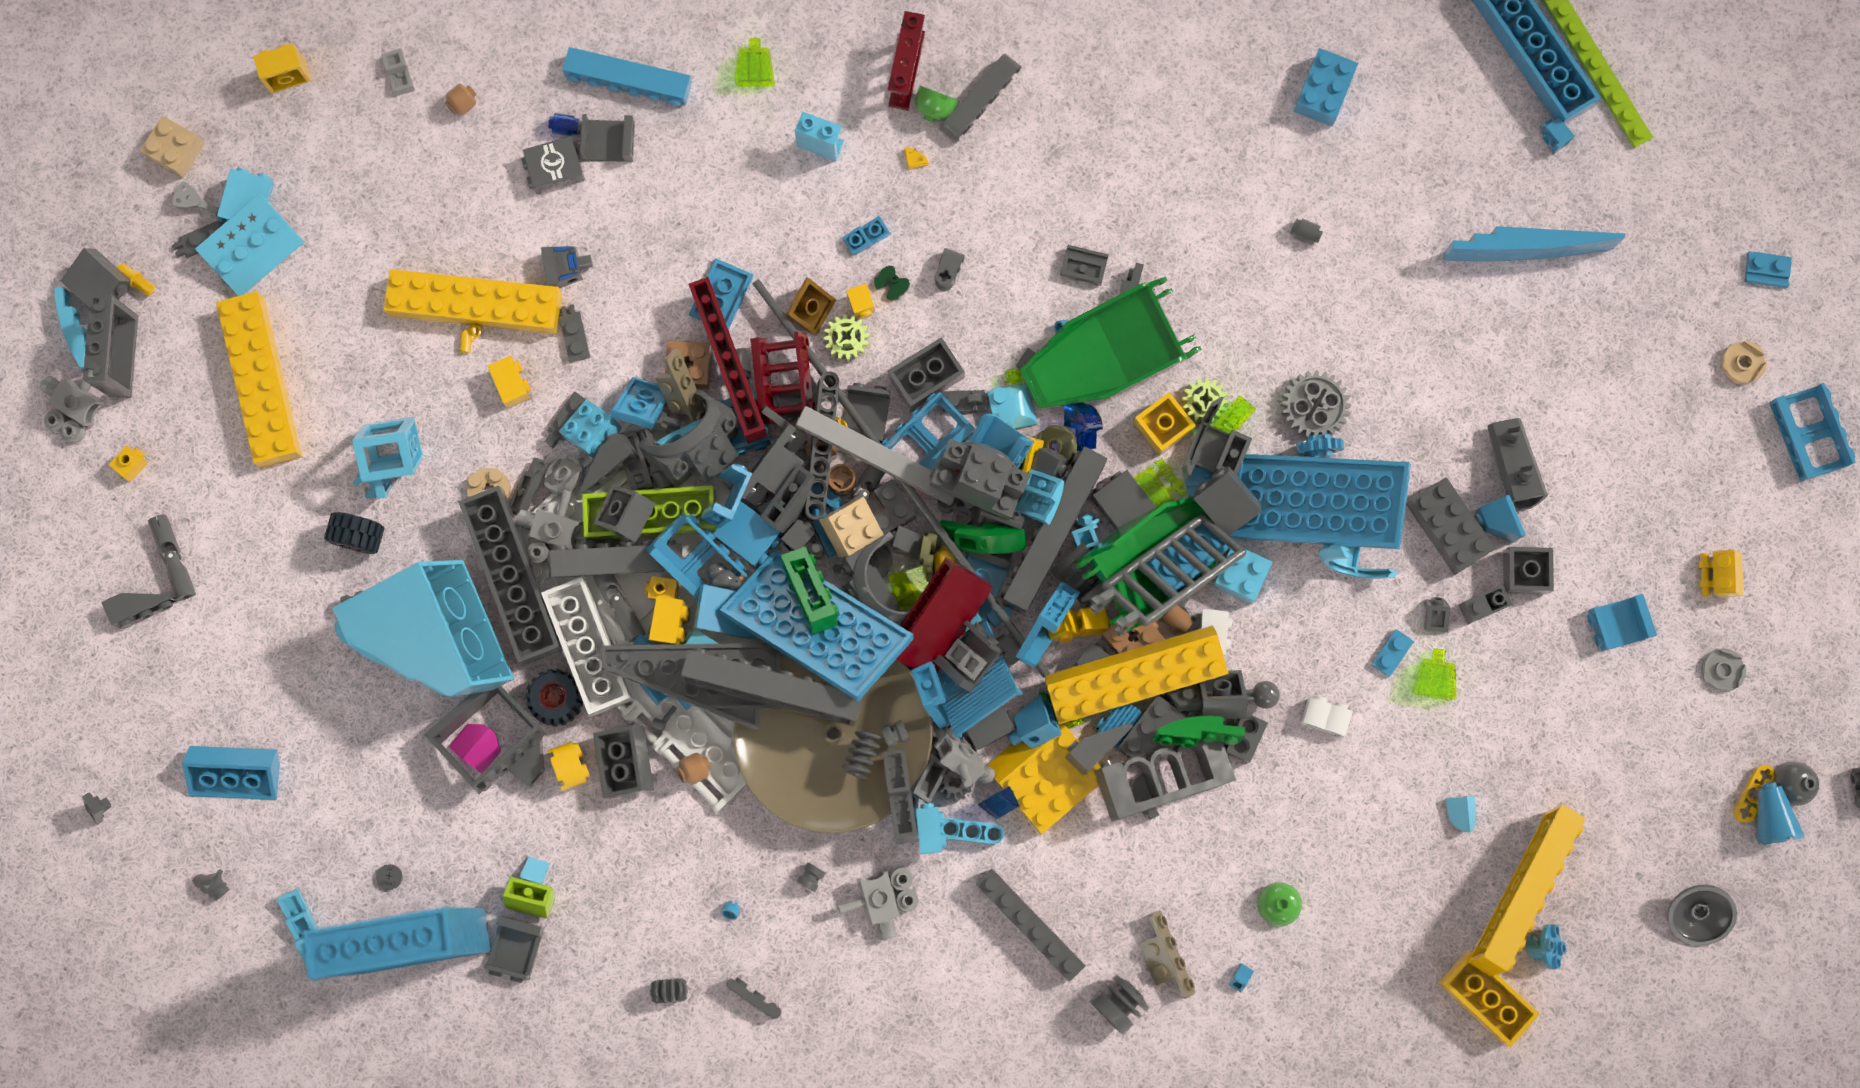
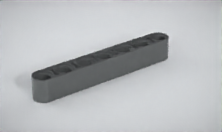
(817, 456)

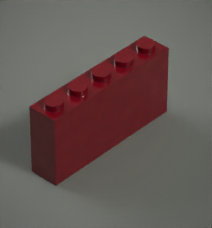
(941, 611)

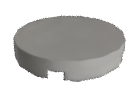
(564, 475)
(1719, 675)

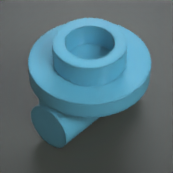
(1087, 520)

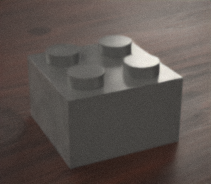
(1528, 570)

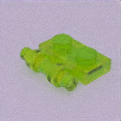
(1153, 486)

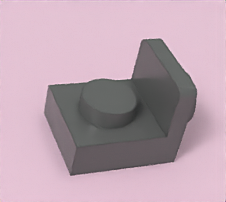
(1436, 614)

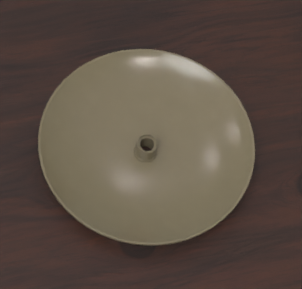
(800, 770)

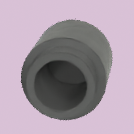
(1306, 231)

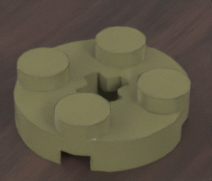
(1063, 436)
(928, 548)

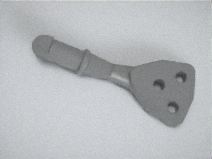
(195, 200)

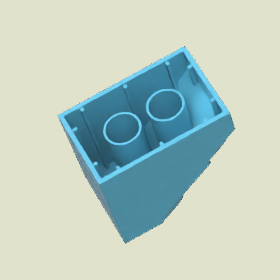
(427, 629)

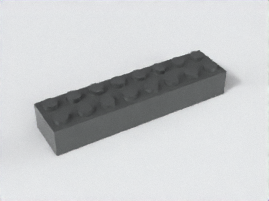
(1050, 538)
(510, 575)
(769, 687)

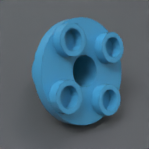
(1547, 947)

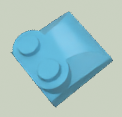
(1013, 405)

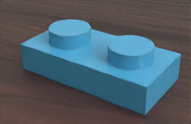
(1392, 653)

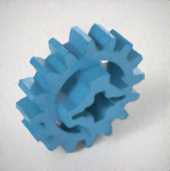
(1320, 446)

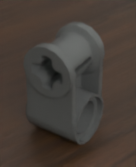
(950, 267)

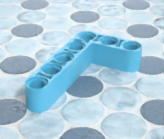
(961, 826)

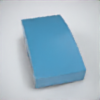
(866, 236)

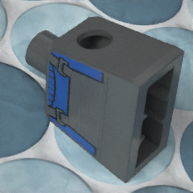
(564, 265)

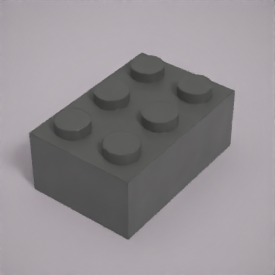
(926, 373)
(623, 761)

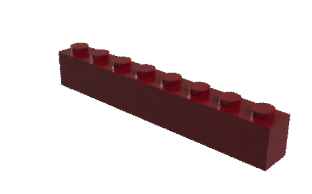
(728, 360)

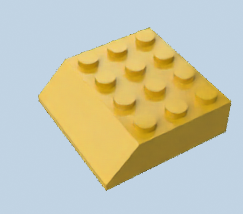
(1043, 779)

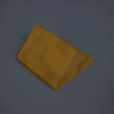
(810, 307)

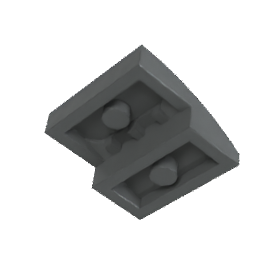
(1072, 576)

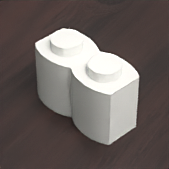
(1326, 717)

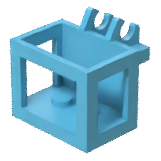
(385, 467)

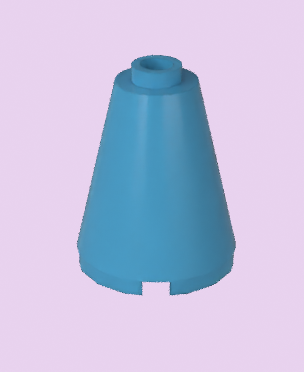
(1775, 816)

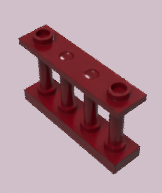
(906, 60)
(763, 370)

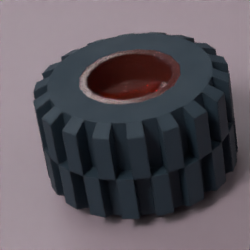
(354, 533)
(554, 698)

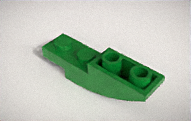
(985, 539)
(1191, 730)

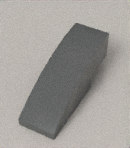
(931, 777)

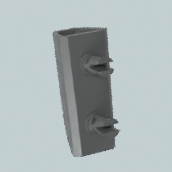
(1517, 464)

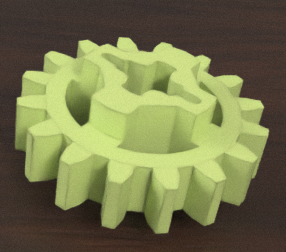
(852, 330)
(1196, 399)

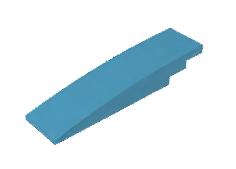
(1530, 244)

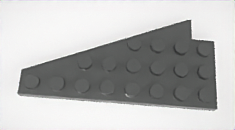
(661, 670)

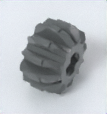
(953, 790)
(668, 990)

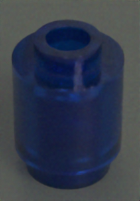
(563, 124)

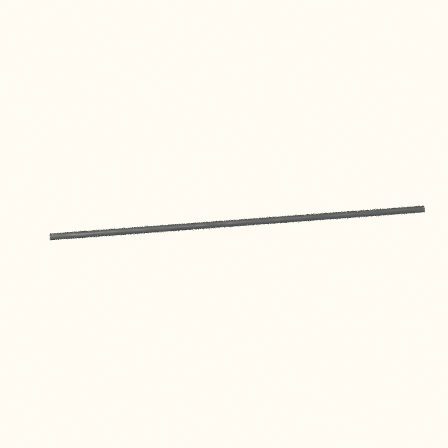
(908, 489)

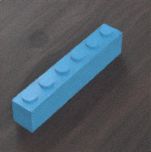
(627, 76)

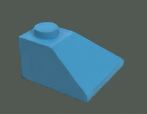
(1500, 520)

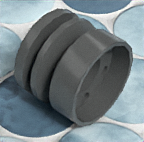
(1119, 1004)

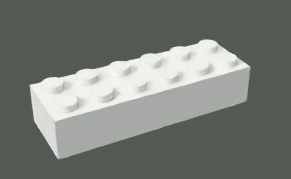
(581, 638)

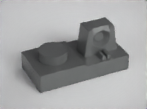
(966, 401)
(96, 807)

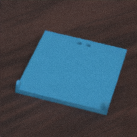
(968, 708)

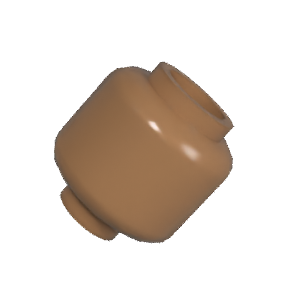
(460, 99)
(693, 768)

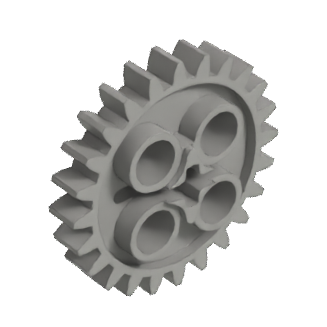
(1299, 395)

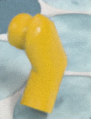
(469, 336)

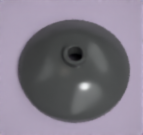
(1707, 924)

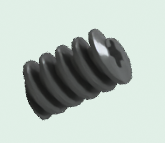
(861, 754)

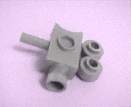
(70, 402)
(549, 528)
(960, 758)
(880, 901)

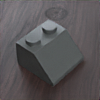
(624, 513)

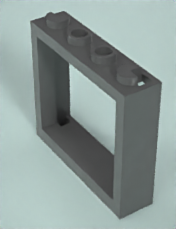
(98, 346)
(466, 710)

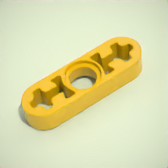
(1752, 811)

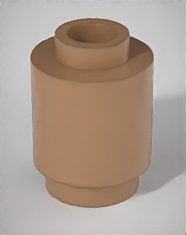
(1178, 619)

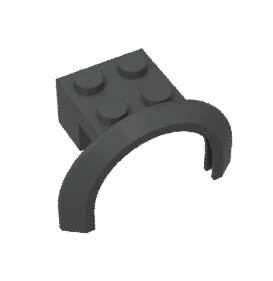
(1214, 447)

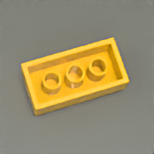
(1489, 1000)

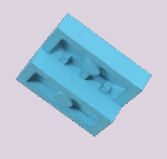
(1041, 497)

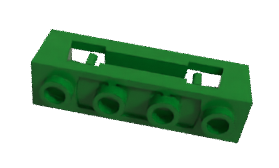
(824, 613)

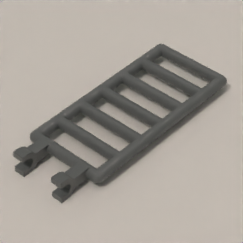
(1135, 615)

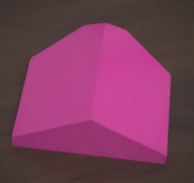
(476, 746)

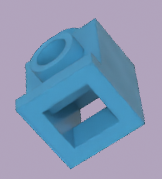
(1556, 134)

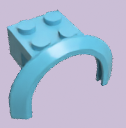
(1345, 561)

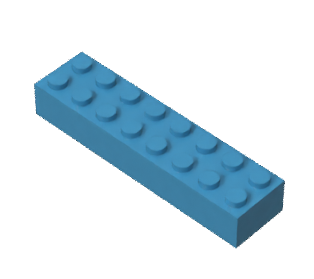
(1540, 56)

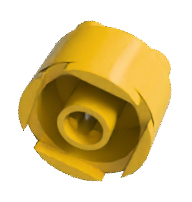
(568, 766)

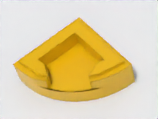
(915, 158)

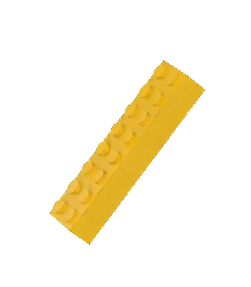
(473, 301)
(259, 379)
(1136, 674)
(1527, 891)

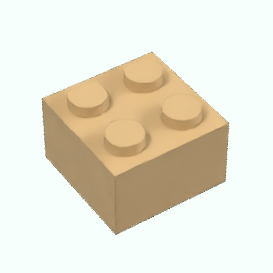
(172, 146)
(851, 527)

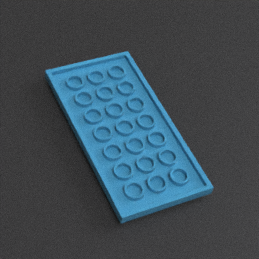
(1326, 500)
(844, 656)

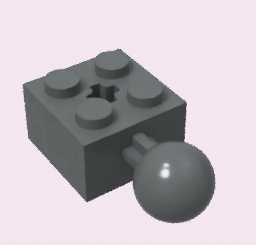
(1229, 697)

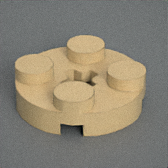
(1755, 359)
(485, 476)

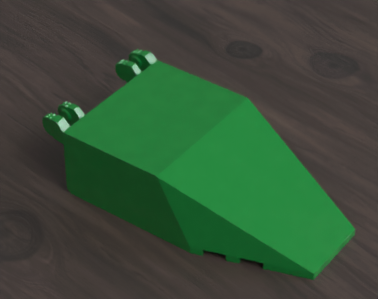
(1107, 350)
(1133, 541)

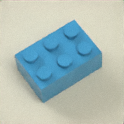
(1325, 87)

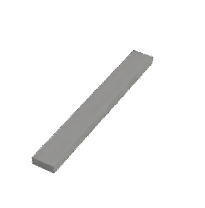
(870, 452)

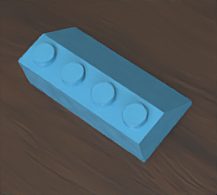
(231, 772)

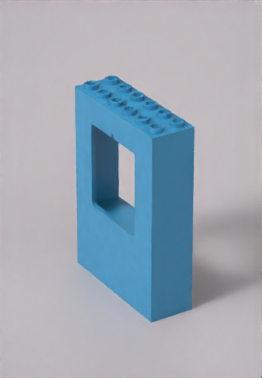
(396, 941)

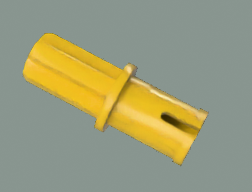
(137, 280)

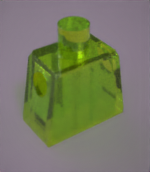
(754, 66)
(1236, 415)
(1436, 677)

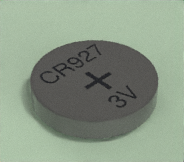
(389, 877)

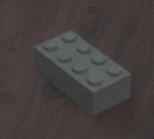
(1450, 526)

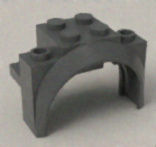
(701, 451)
(776, 462)
(981, 477)
(868, 584)

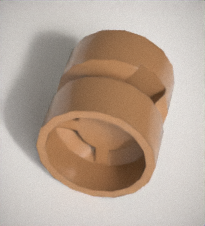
(841, 479)

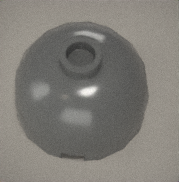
(1798, 782)

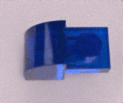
(1085, 421)

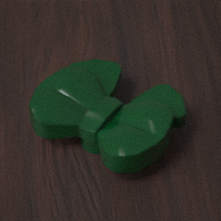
(898, 285)

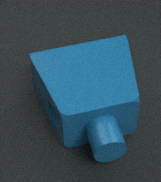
(1035, 724)

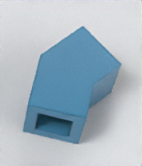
(993, 618)
(1241, 977)

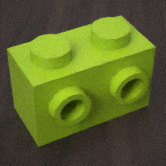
(529, 897)

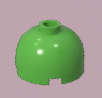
(934, 104)
(1279, 904)

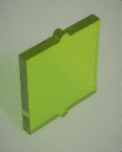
(908, 586)

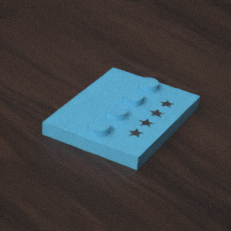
(250, 245)

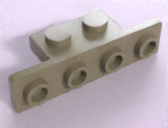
(679, 388)
(1164, 958)

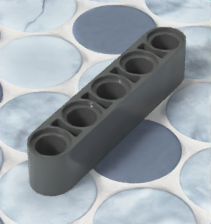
(979, 97)

